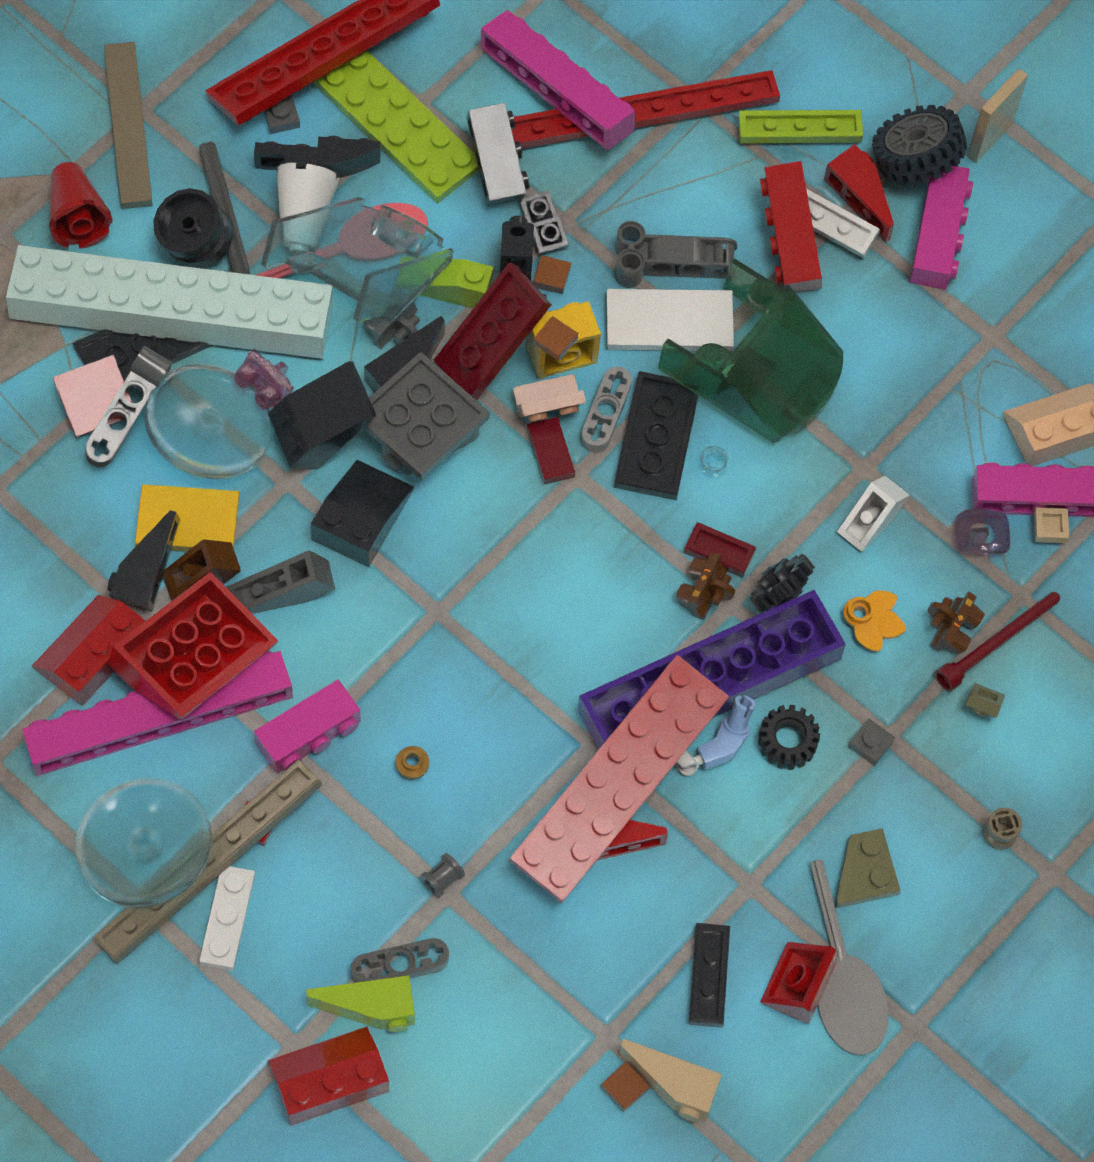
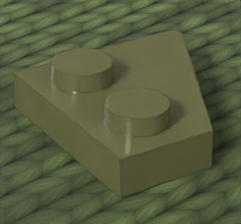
(867, 870)

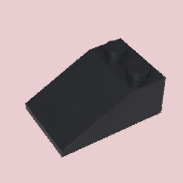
(322, 417)
(360, 512)

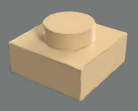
(1051, 525)

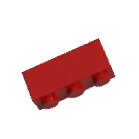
(81, 653)
(329, 1075)

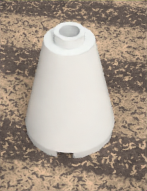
(304, 188)

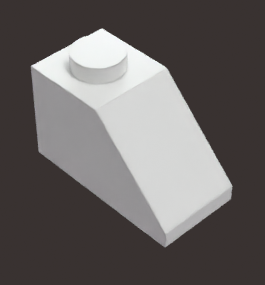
(873, 512)

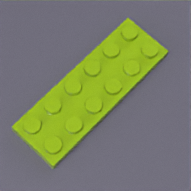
(401, 124)

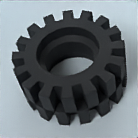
(789, 718)

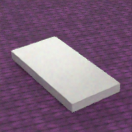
(651, 316)

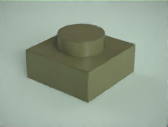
(985, 701)

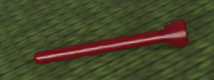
(951, 675)

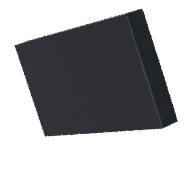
(127, 347)
(656, 437)

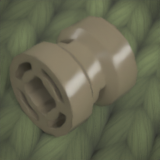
(998, 835)

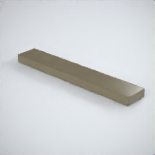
(128, 125)

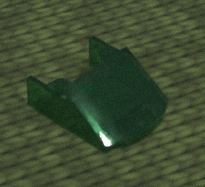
(779, 370)

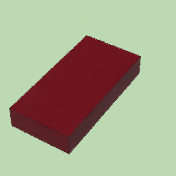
(550, 450)
(734, 553)

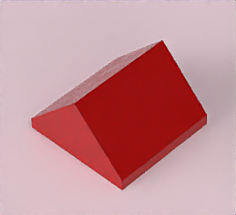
(800, 980)

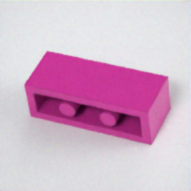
(308, 726)

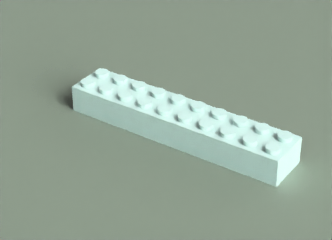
(170, 301)

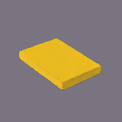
(202, 513)

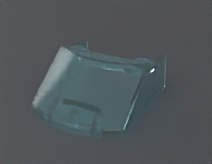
(361, 251)

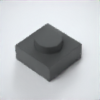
(282, 116)
(871, 742)

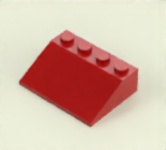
(191, 647)

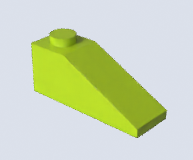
(461, 283)
(374, 1003)

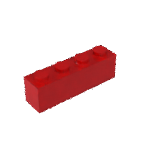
(792, 226)

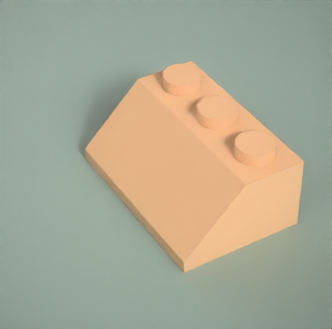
(1054, 425)

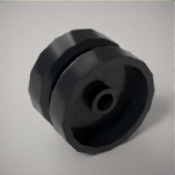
(193, 228)

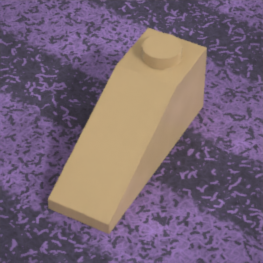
(678, 1082)

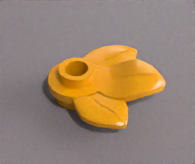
(878, 621)

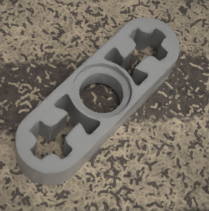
(609, 422)

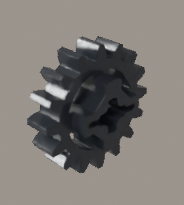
(782, 582)

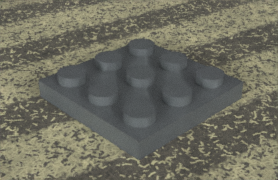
(423, 415)

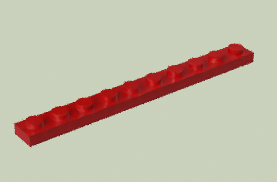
(658, 107)

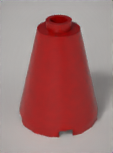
(76, 208)

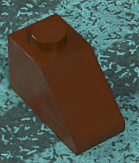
(199, 561)

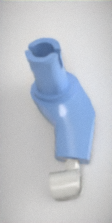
(728, 741)

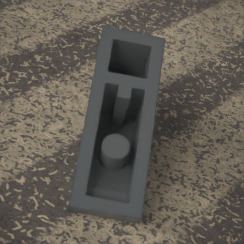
(285, 583)

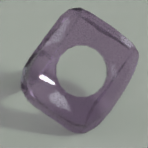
(973, 540)

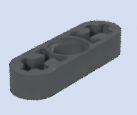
(407, 950)

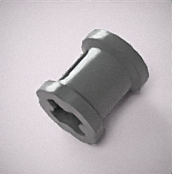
(442, 875)

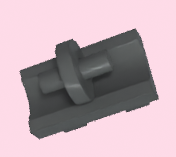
(385, 329)

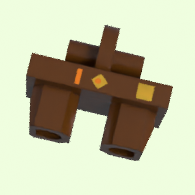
(710, 587)
(948, 620)

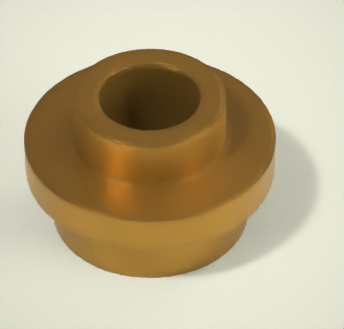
(417, 770)

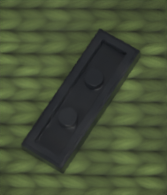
(709, 975)

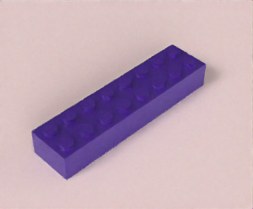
(738, 660)

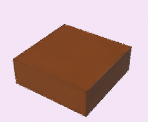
(552, 274)
(555, 338)
(625, 1086)

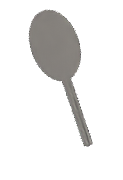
(854, 999)

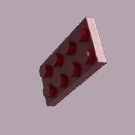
(492, 331)

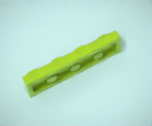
(800, 126)

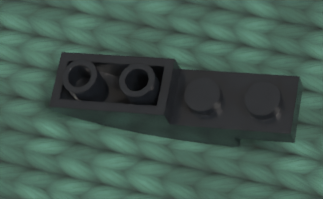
(332, 152)

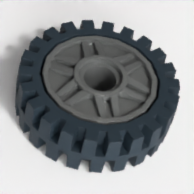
(919, 144)

